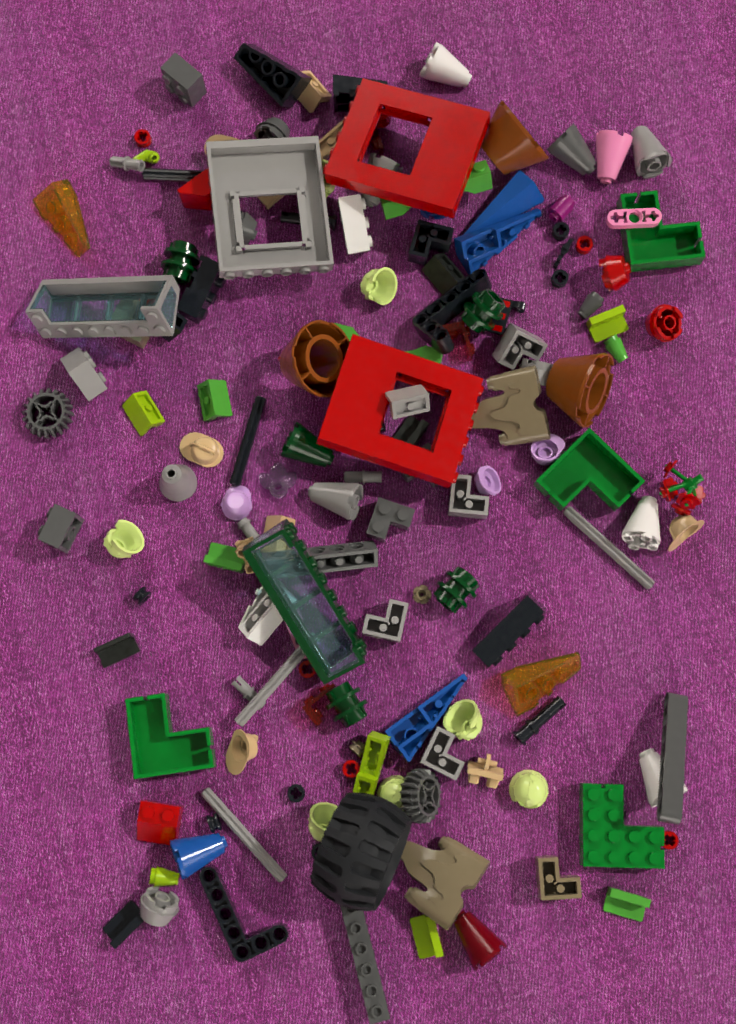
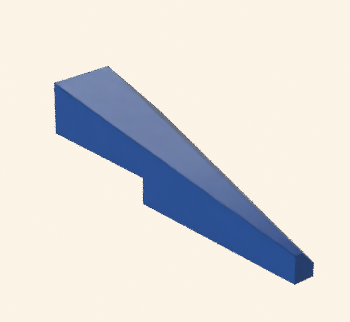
(514, 199)
(482, 244)
(411, 730)

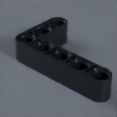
(447, 307)
(235, 921)

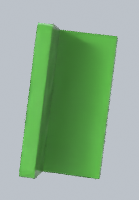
(214, 399)
(224, 557)
(625, 904)

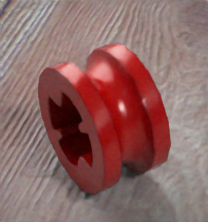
(143, 144)
(585, 250)
(307, 675)
(344, 769)
(675, 840)

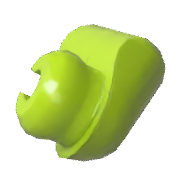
(148, 156)

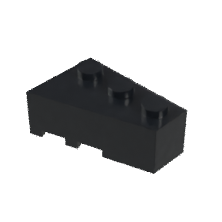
(344, 91)
(201, 291)

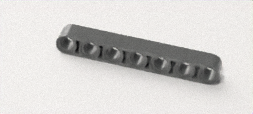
(672, 759)

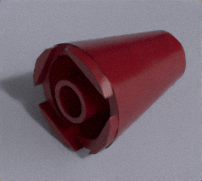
(477, 939)

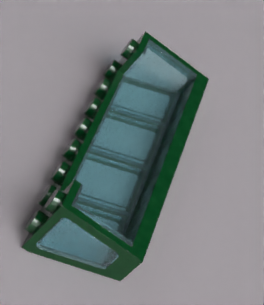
(306, 601)

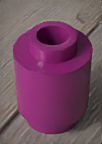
(561, 208)

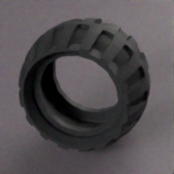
(360, 851)

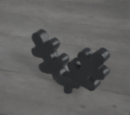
(565, 248)

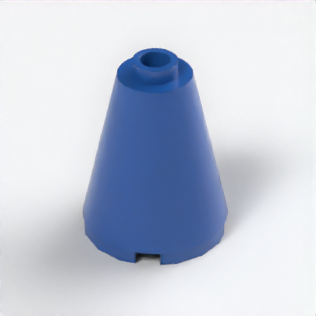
(196, 852)

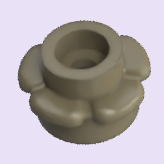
(421, 599)
(357, 748)

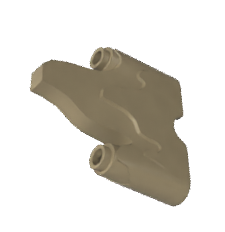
(515, 409)
(444, 876)

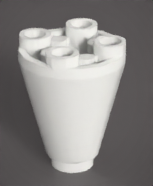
(445, 68)
(643, 526)
(650, 771)

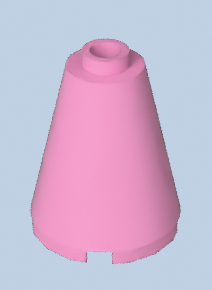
(610, 154)

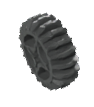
(52, 406)
(420, 795)

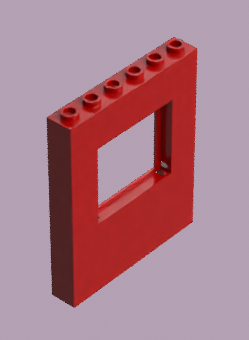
(442, 161)
(360, 406)

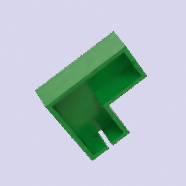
(661, 245)
(593, 465)
(156, 747)
(605, 838)

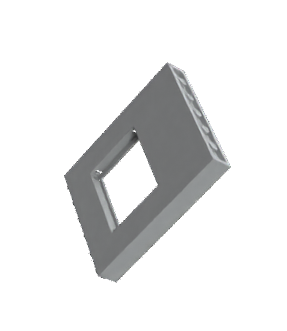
(268, 169)

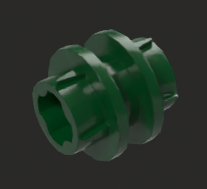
(180, 261)
(479, 315)
(456, 589)
(346, 704)

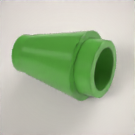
(616, 348)

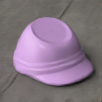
(547, 451)
(487, 481)
(236, 503)

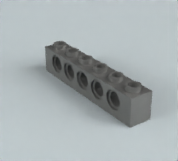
(345, 556)
(366, 965)

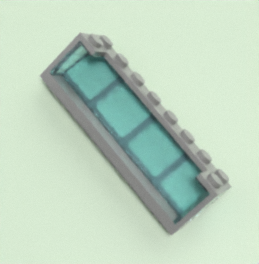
(105, 307)

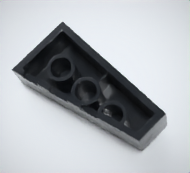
(274, 75)
(512, 627)

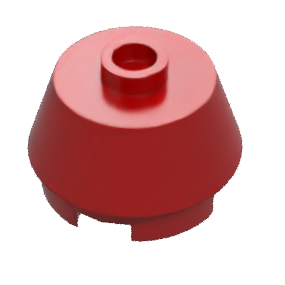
(615, 272)
(664, 323)

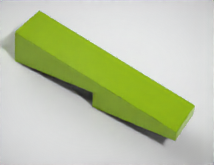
(371, 763)

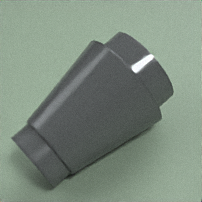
(590, 305)

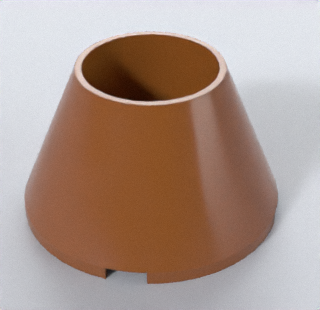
(510, 143)
(326, 347)
(581, 385)

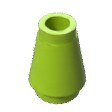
(163, 877)

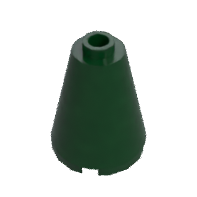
(302, 447)

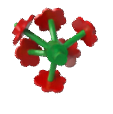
(687, 500)

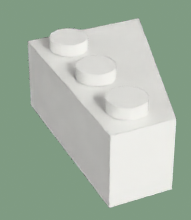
(354, 224)
(260, 618)

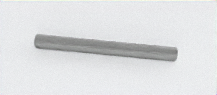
(609, 547)
(270, 687)
(245, 836)

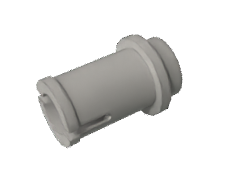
(247, 528)

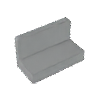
(408, 401)

